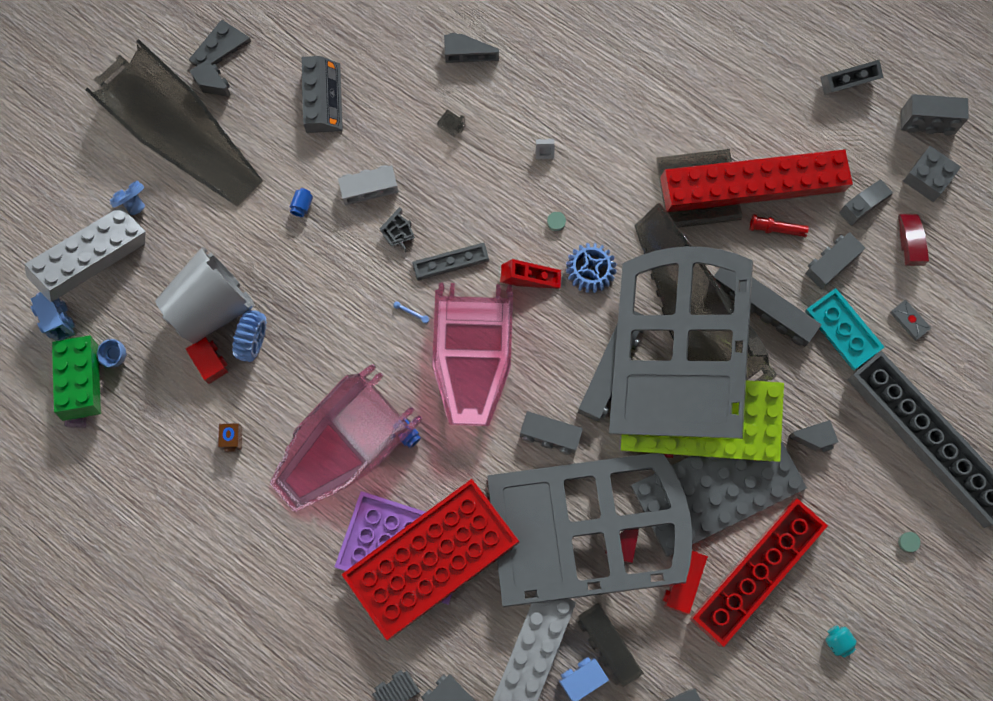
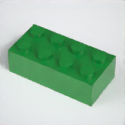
(76, 378)

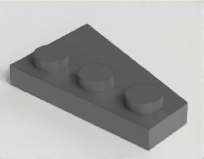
(218, 44)

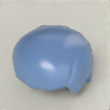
(111, 353)

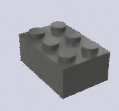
(934, 114)

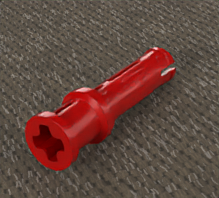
(770, 225)

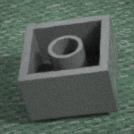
(931, 174)

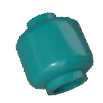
(841, 641)

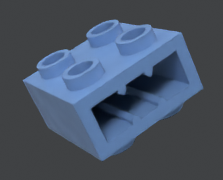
(52, 317)

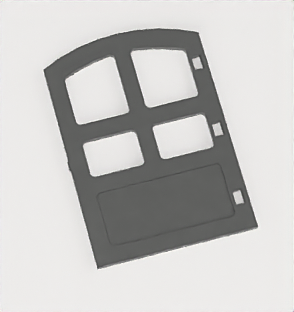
(681, 394)
(537, 514)

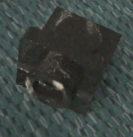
(452, 123)

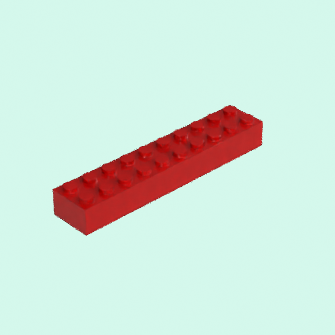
(755, 180)

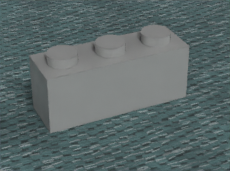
(368, 184)

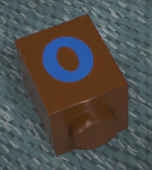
(230, 437)

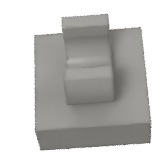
(545, 149)

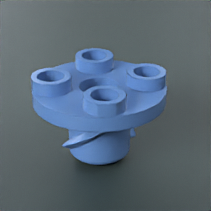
(129, 198)

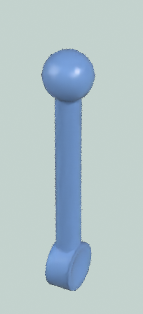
(425, 319)

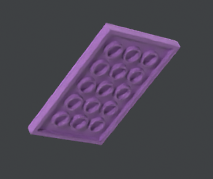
(372, 525)

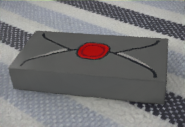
(910, 320)

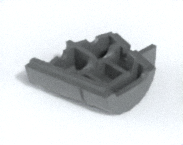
(397, 230)

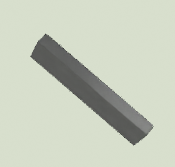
(450, 261)

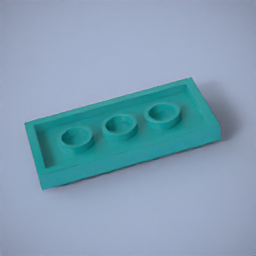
(845, 329)

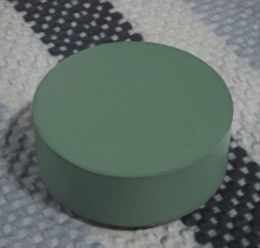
(556, 221)
(909, 542)

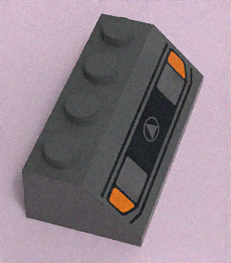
(321, 95)

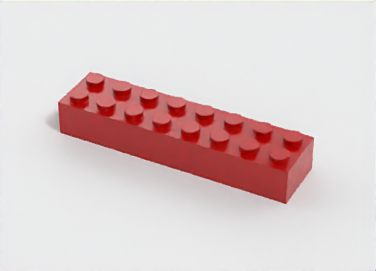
(758, 572)

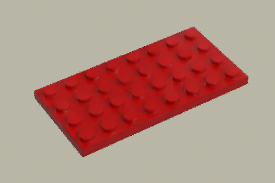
(430, 559)

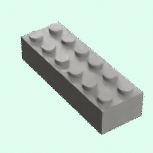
(85, 254)
(534, 651)

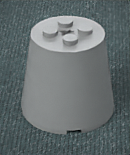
(202, 298)

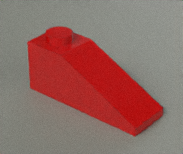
(529, 275)

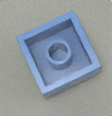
(583, 679)

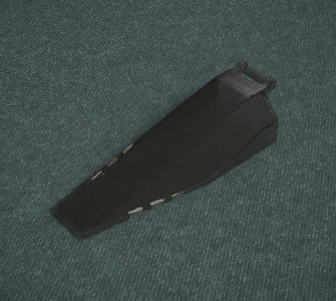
(174, 123)
(659, 232)

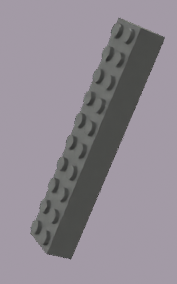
(927, 435)

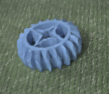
(586, 254)
(249, 335)

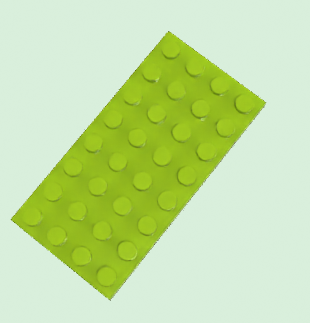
(760, 432)

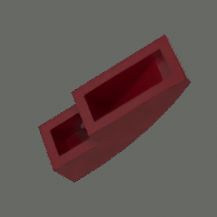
(913, 240)

